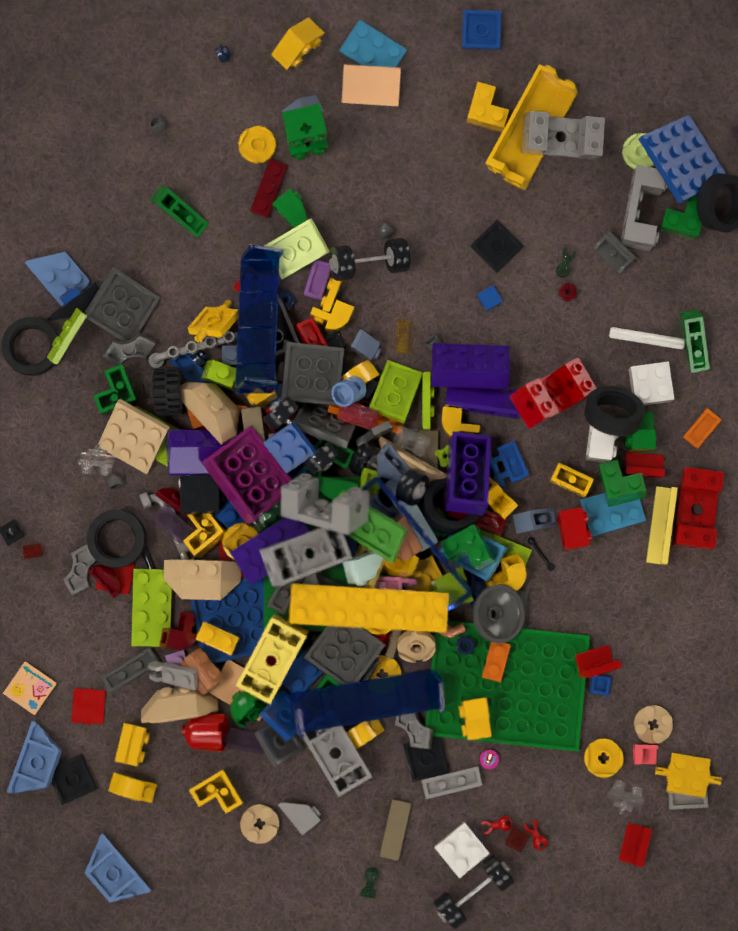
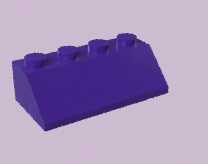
(482, 401)
(188, 449)

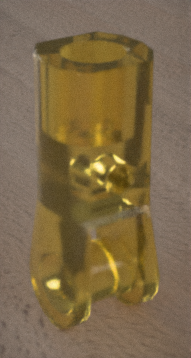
(402, 339)

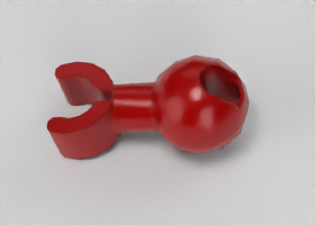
(500, 824)
(538, 839)

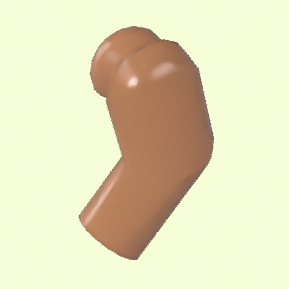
(453, 631)

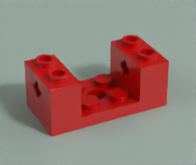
(553, 394)
(699, 488)

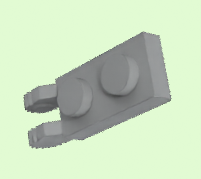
(174, 675)

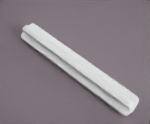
(647, 338)

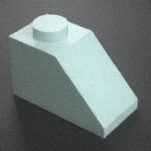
(362, 568)

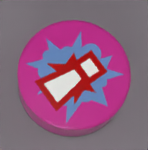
(489, 759)

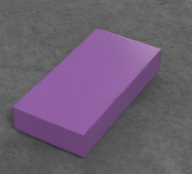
(317, 280)

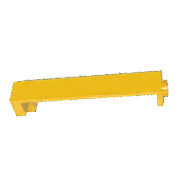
(542, 94)

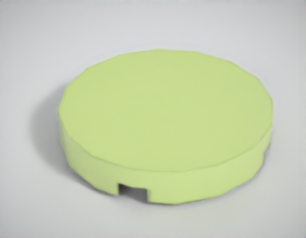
(634, 153)

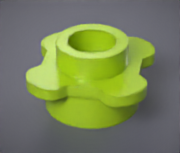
(440, 454)

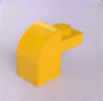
(337, 319)
(364, 370)
(452, 422)
(499, 501)
(400, 568)
(512, 573)
(364, 732)
(132, 788)

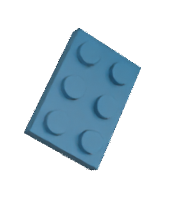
(371, 47)
(606, 519)
(487, 572)

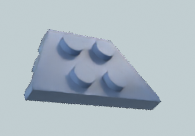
(58, 274)
(36, 762)
(113, 873)

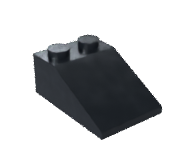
(285, 332)

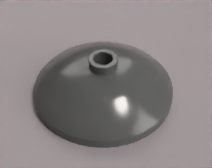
(506, 610)

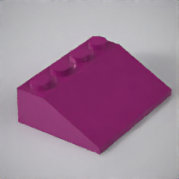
(247, 474)

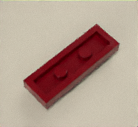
(268, 188)
(489, 522)

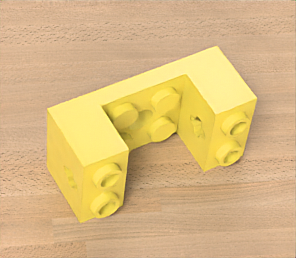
(281, 641)

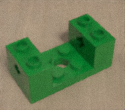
(305, 126)

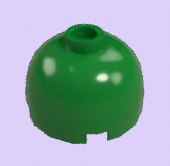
(246, 708)

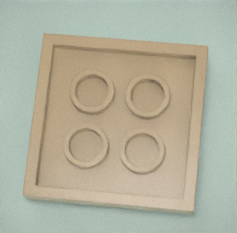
(133, 436)

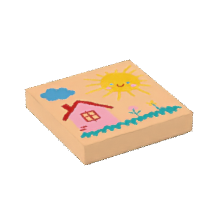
(30, 688)

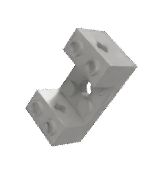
(582, 136)
(635, 234)
(344, 515)
(288, 562)
(344, 771)

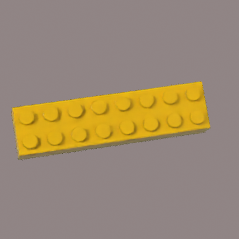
(368, 608)

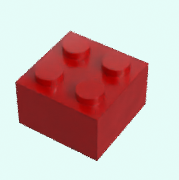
(573, 529)

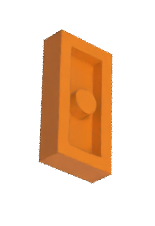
(496, 661)

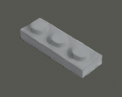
(451, 782)

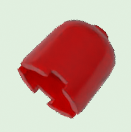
(206, 732)

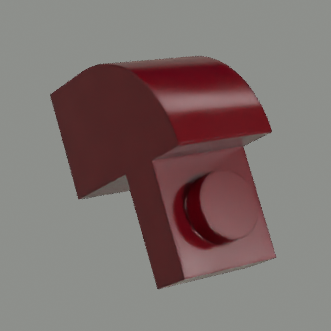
(182, 637)

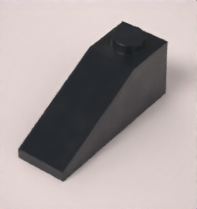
(81, 302)

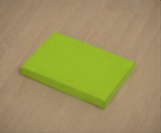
(396, 391)

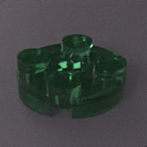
(268, 518)

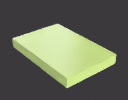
(299, 247)

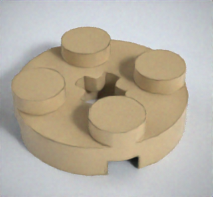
(410, 638)
(642, 727)
(250, 817)

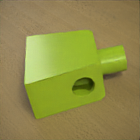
(220, 374)
(450, 585)

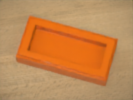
(702, 428)

